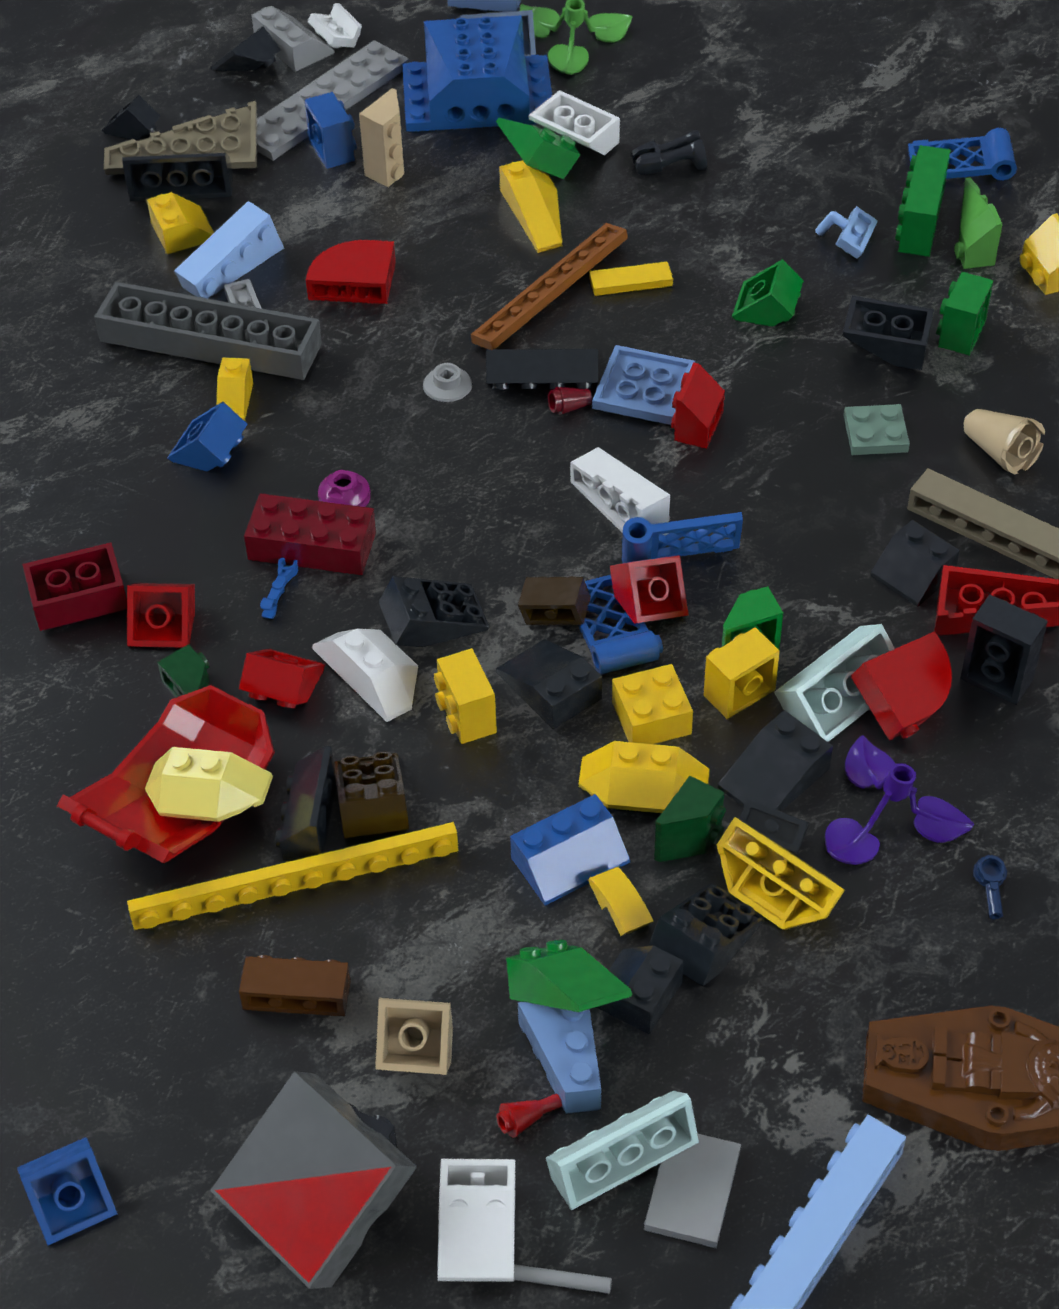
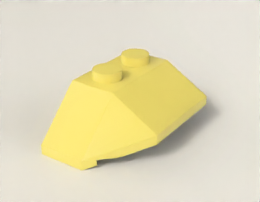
(205, 784)

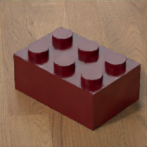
(75, 586)

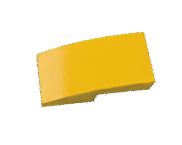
(621, 899)

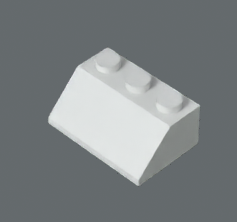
(579, 122)

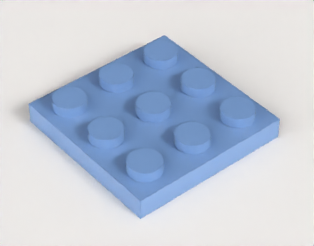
(640, 384)

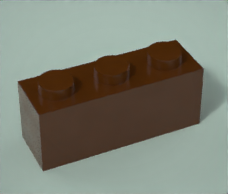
(295, 985)

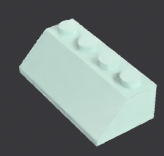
(824, 692)
(623, 1148)

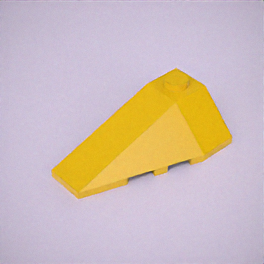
(533, 202)

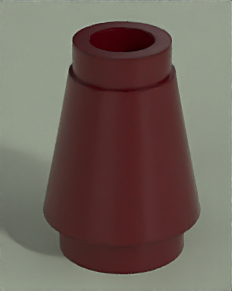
(568, 399)

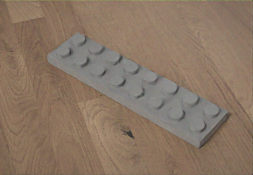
(350, 83)

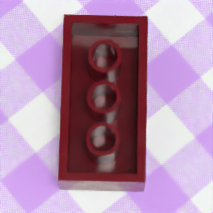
(311, 532)

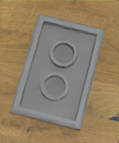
(694, 1191)

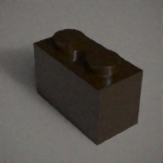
(554, 600)

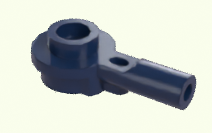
(991, 873)

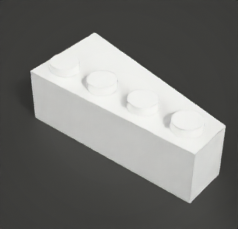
(618, 489)

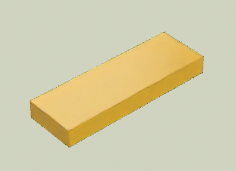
(631, 278)

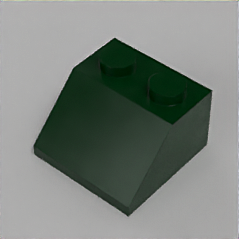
(689, 822)

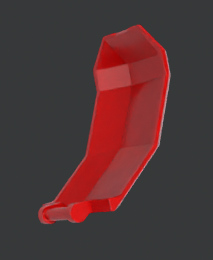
(119, 801)

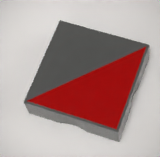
(312, 1180)

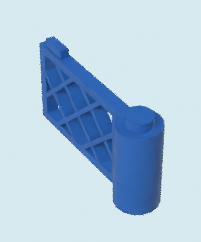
(994, 153)
(646, 540)
(621, 647)

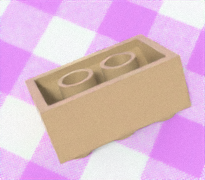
(382, 140)

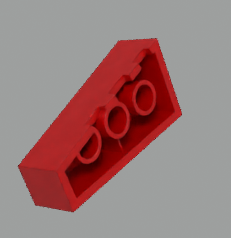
(966, 589)

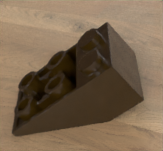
(371, 794)

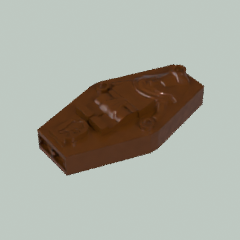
(968, 1074)

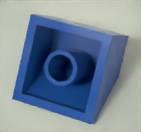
(209, 439)
(67, 1191)

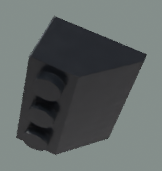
(308, 807)

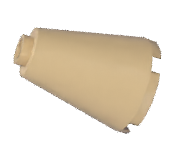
(1006, 438)

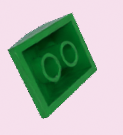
(541, 147)
(562, 978)

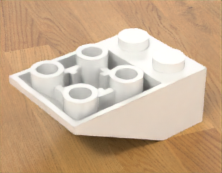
(476, 1220)

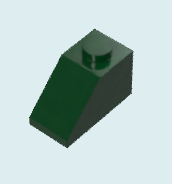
(184, 671)

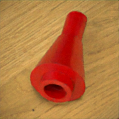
(518, 1116)

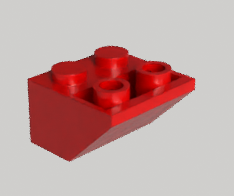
(697, 407)

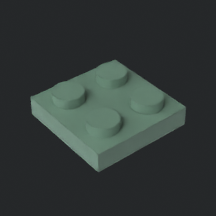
(876, 429)

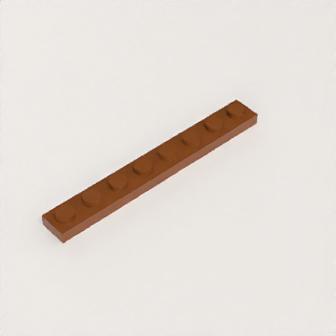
(548, 286)

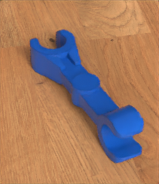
(285, 574)

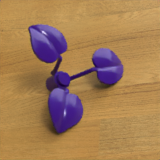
(870, 767)

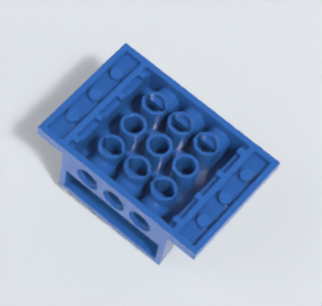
(474, 76)

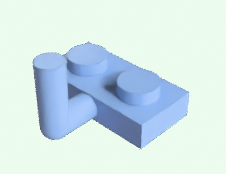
(855, 230)

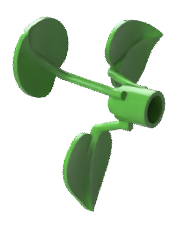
(570, 59)

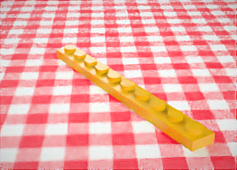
(293, 876)

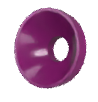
(354, 494)

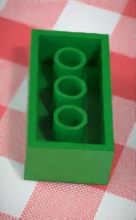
(922, 200)

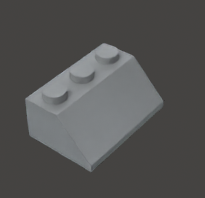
(297, 43)

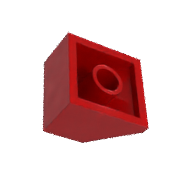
(650, 589)
(160, 614)
(280, 677)

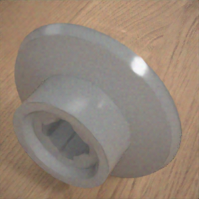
(447, 383)

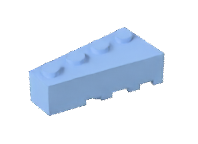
(230, 252)

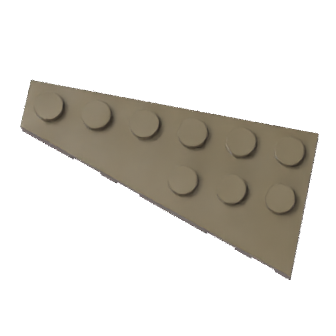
(226, 133)

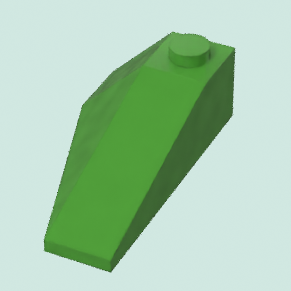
(978, 229)

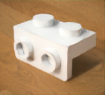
(337, 28)

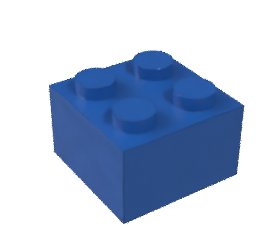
(330, 130)

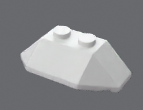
(372, 668)

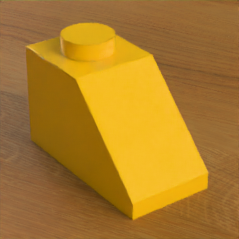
(235, 384)

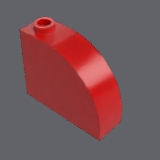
(353, 272)
(906, 685)

